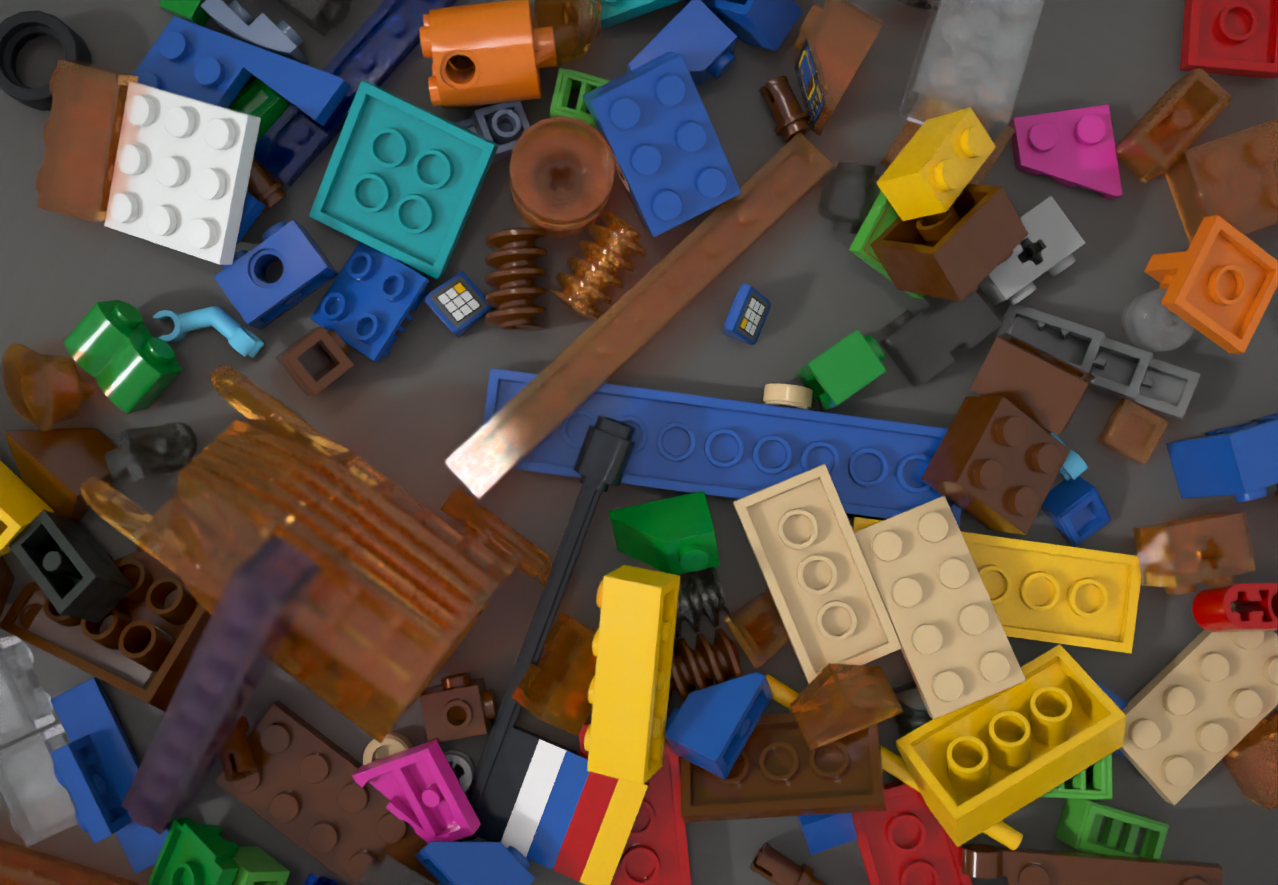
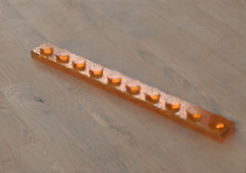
(638, 316)

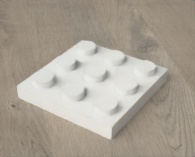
(181, 172)

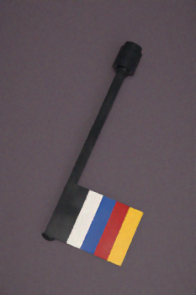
(532, 788)

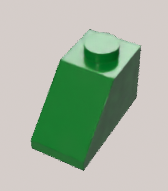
(668, 533)

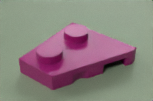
(1070, 148)
(423, 792)

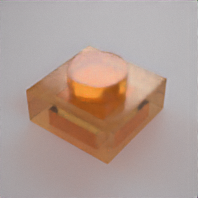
(1132, 431)

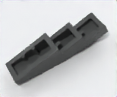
(1117, 367)

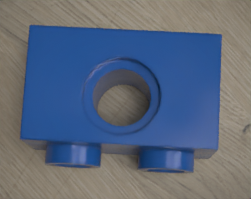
(303, 273)

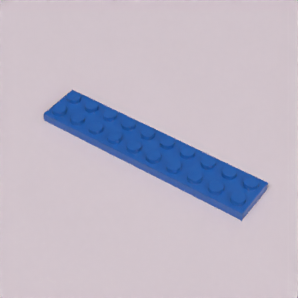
(741, 446)

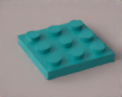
(402, 179)

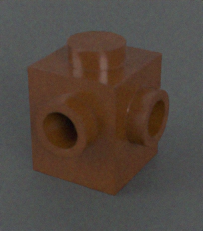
(458, 708)

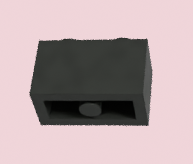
(70, 567)

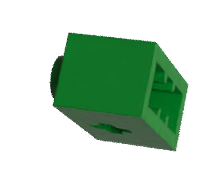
(843, 369)

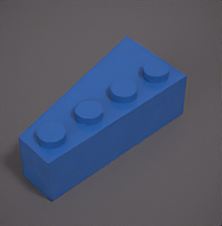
(1228, 461)

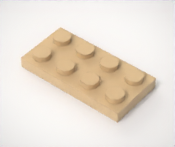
(816, 572)
(939, 608)
(1200, 708)

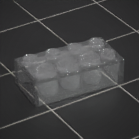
(972, 59)

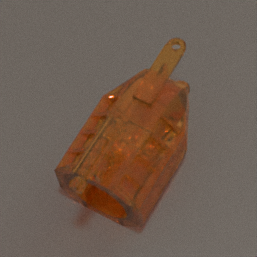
(393, 575)

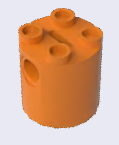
(501, 50)

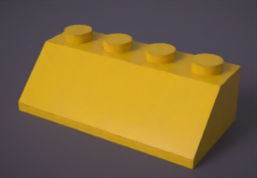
(1012, 745)

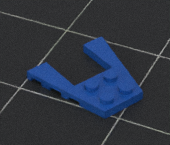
(217, 67)

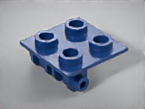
(371, 301)

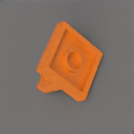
(1218, 283)

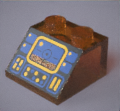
(831, 51)

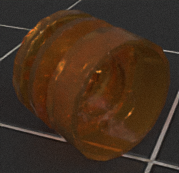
(559, 150)

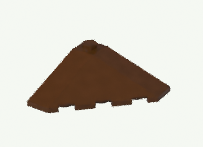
(136, 646)

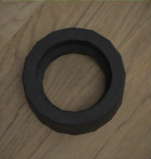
(14, 35)

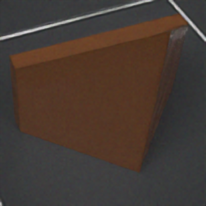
(59, 463)

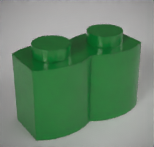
(122, 355)

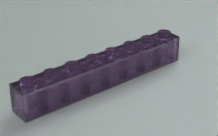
(220, 680)

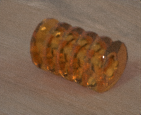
(600, 266)

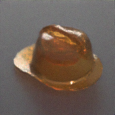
(43, 386)

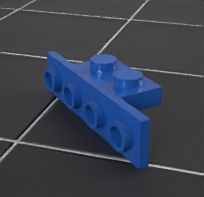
(99, 772)

